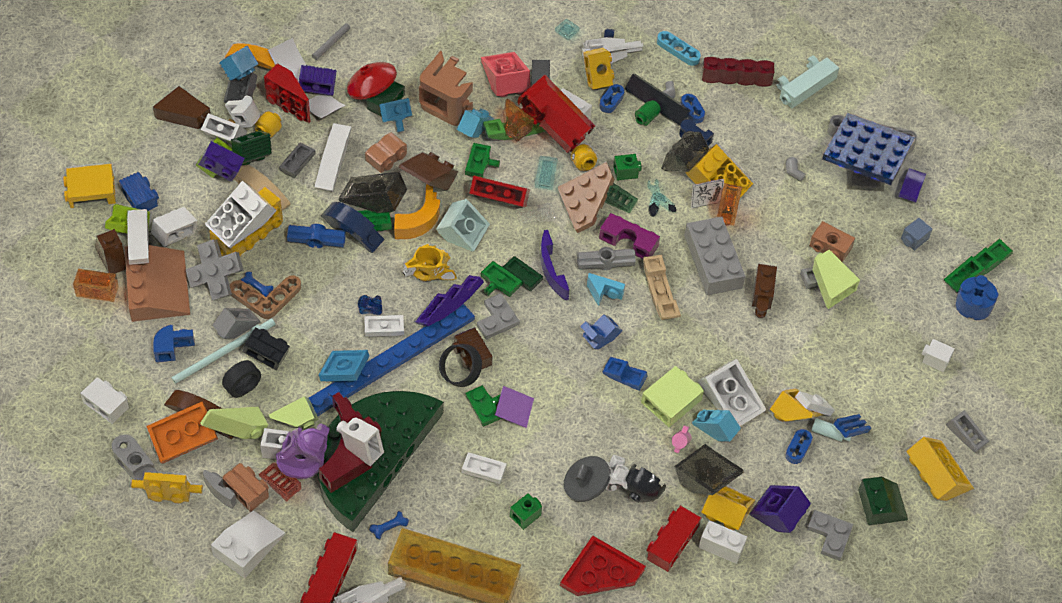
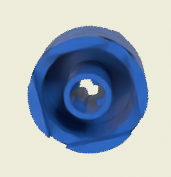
(976, 298)

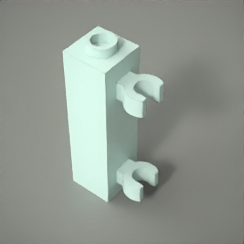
(808, 83)

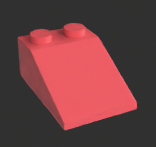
(506, 74)

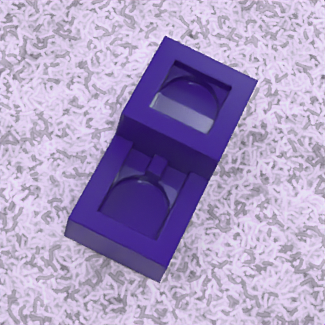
(912, 185)

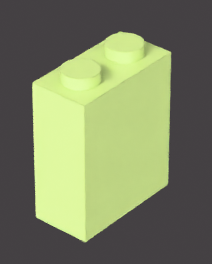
(672, 396)

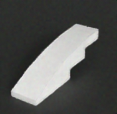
(333, 157)
(138, 237)

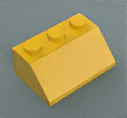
(938, 469)

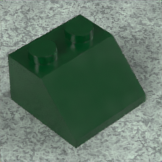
(881, 501)

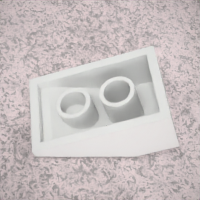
(732, 391)
(246, 543)

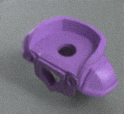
(309, 444)

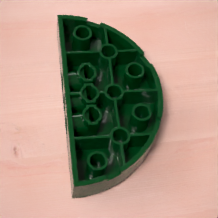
(404, 423)

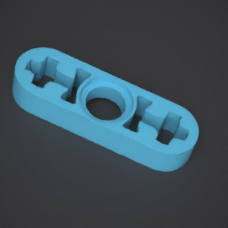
(675, 41)

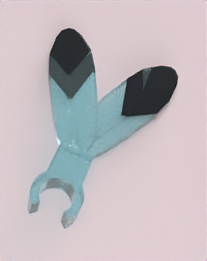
(658, 199)

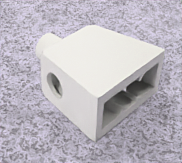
(361, 440)

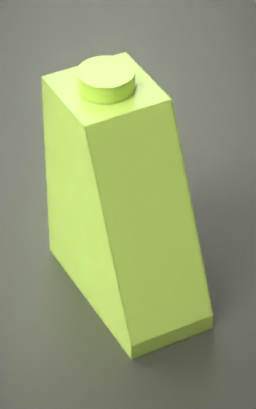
(833, 278)

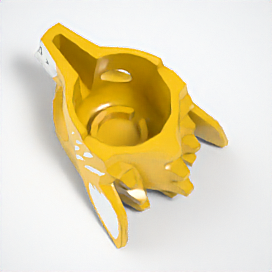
(429, 264)

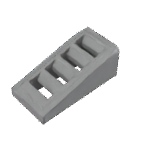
(967, 422)

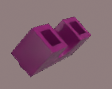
(617, 228)

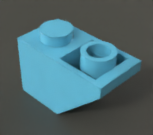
(472, 122)
(717, 424)

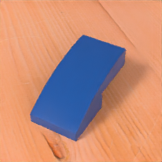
(621, 372)

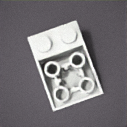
(240, 215)

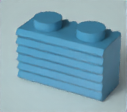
(239, 64)

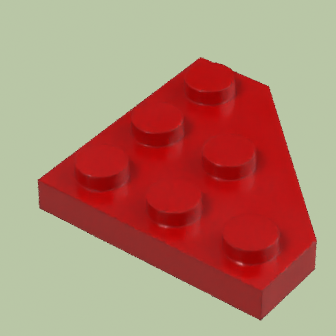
(601, 569)

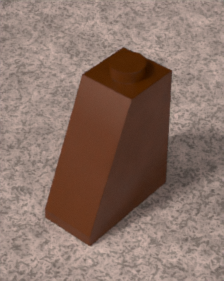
(181, 109)
(111, 251)

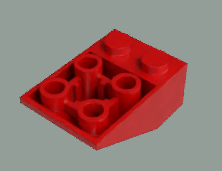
(286, 92)

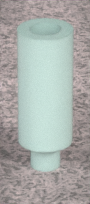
(828, 429)

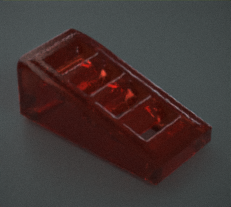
(290, 491)

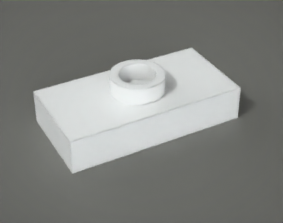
(384, 325)
(815, 403)
(484, 468)

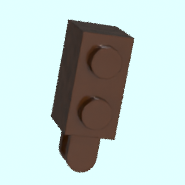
(764, 289)

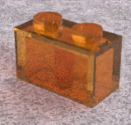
(95, 285)

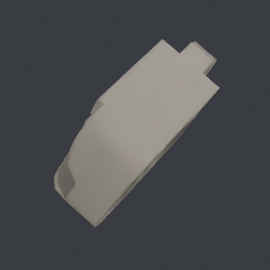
(131, 455)

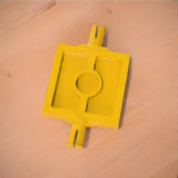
(167, 487)

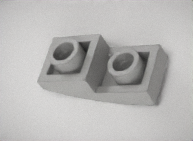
(215, 485)

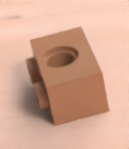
(830, 238)

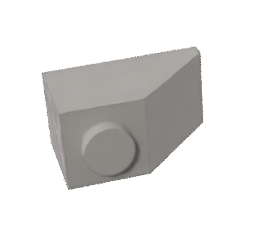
(235, 322)

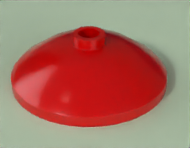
(371, 80)

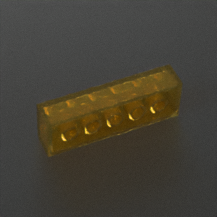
(453, 568)

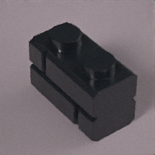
(266, 348)

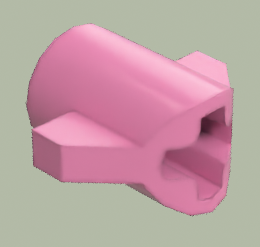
(681, 439)

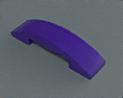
(557, 283)

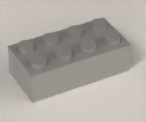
(714, 256)

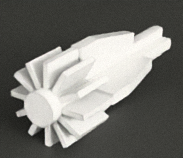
(615, 46)
(372, 592)

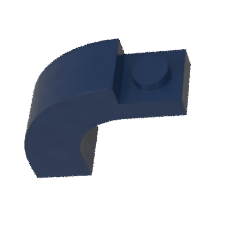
(347, 218)

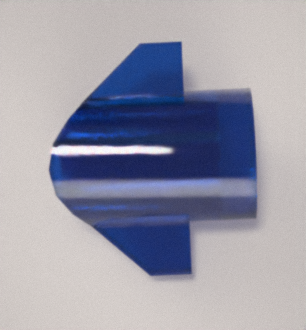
(370, 305)

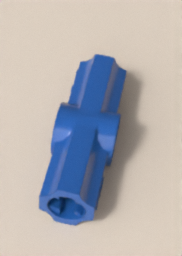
(316, 235)

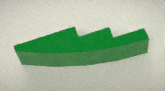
(979, 265)

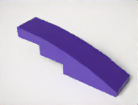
(445, 304)

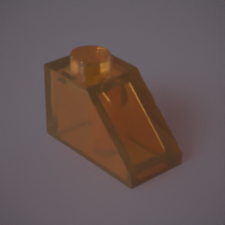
(516, 121)
(729, 203)

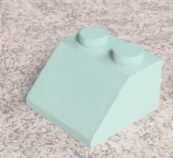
(463, 225)

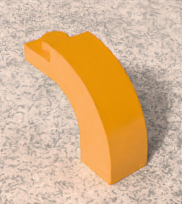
(420, 222)

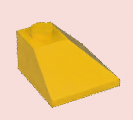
(789, 408)

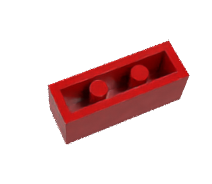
(499, 191)
(673, 538)

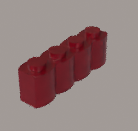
(735, 71)

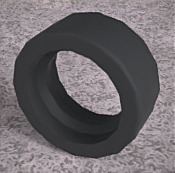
(241, 378)

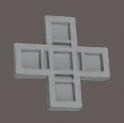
(214, 269)

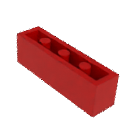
(331, 569)

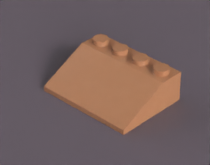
(159, 286)

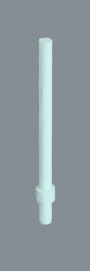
(219, 353)

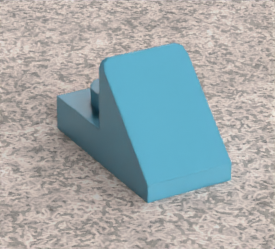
(603, 286)

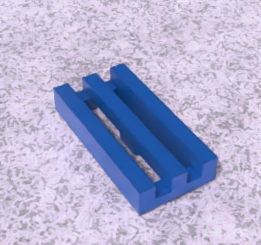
(849, 423)

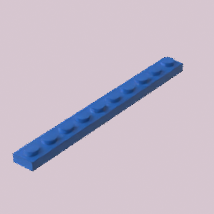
(393, 358)

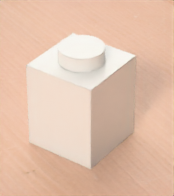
(937, 355)

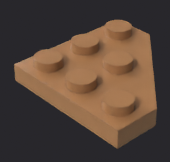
(586, 195)

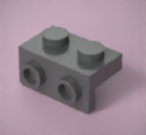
(240, 88)

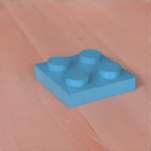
(344, 365)

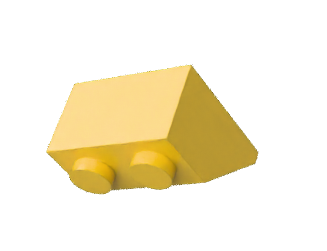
(728, 507)

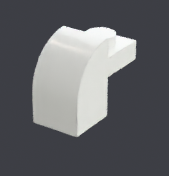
(243, 111)

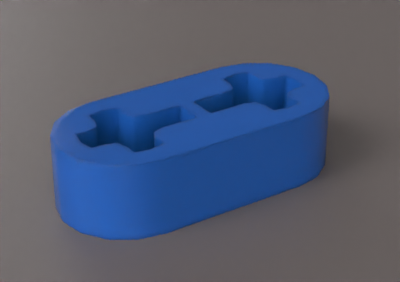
(608, 96)
(696, 106)
(803, 448)

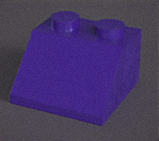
(781, 507)

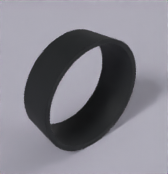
(476, 365)

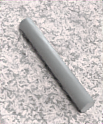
(316, 55)

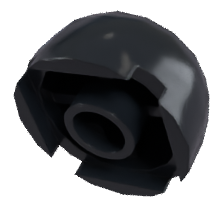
(643, 485)

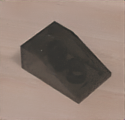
(375, 192)
(706, 471)

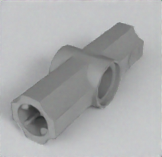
(606, 258)

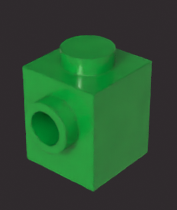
(626, 167)
(526, 511)

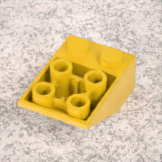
(717, 166)

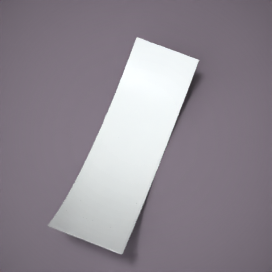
(290, 58)

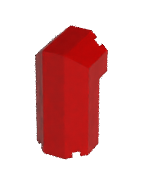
(556, 113)

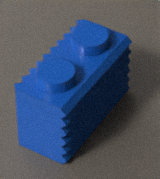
(138, 192)

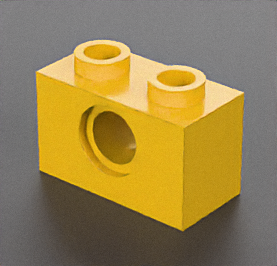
(592, 60)

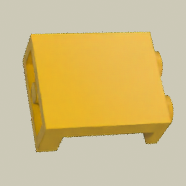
(89, 184)

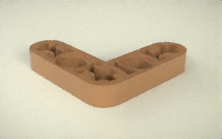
(265, 302)

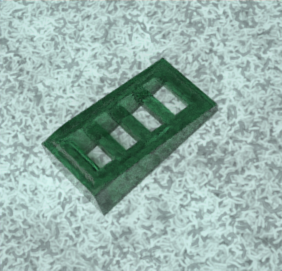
(614, 201)

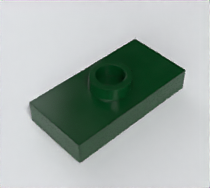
(528, 276)

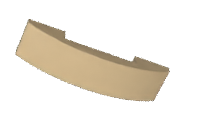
(259, 181)
(659, 287)

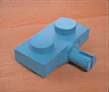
(396, 111)

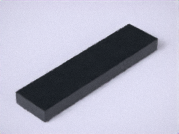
(648, 92)

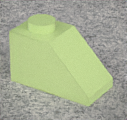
(298, 414)

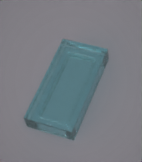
(546, 172)

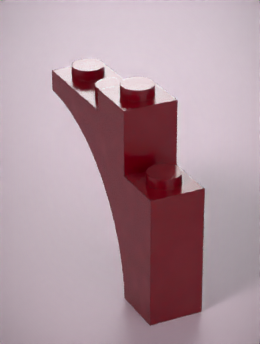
(344, 465)

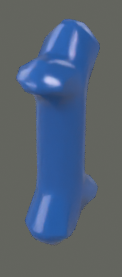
(264, 290)
(399, 520)

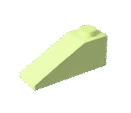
(238, 422)

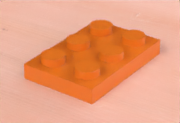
(180, 433)

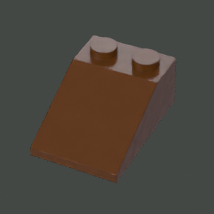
(431, 170)

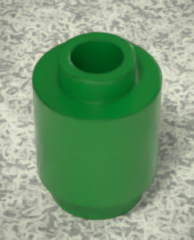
(647, 112)

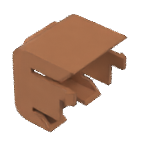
(443, 83)

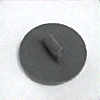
(587, 478)

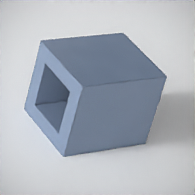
(916, 234)

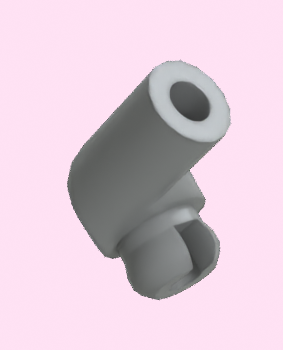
(670, 89)
(792, 169)

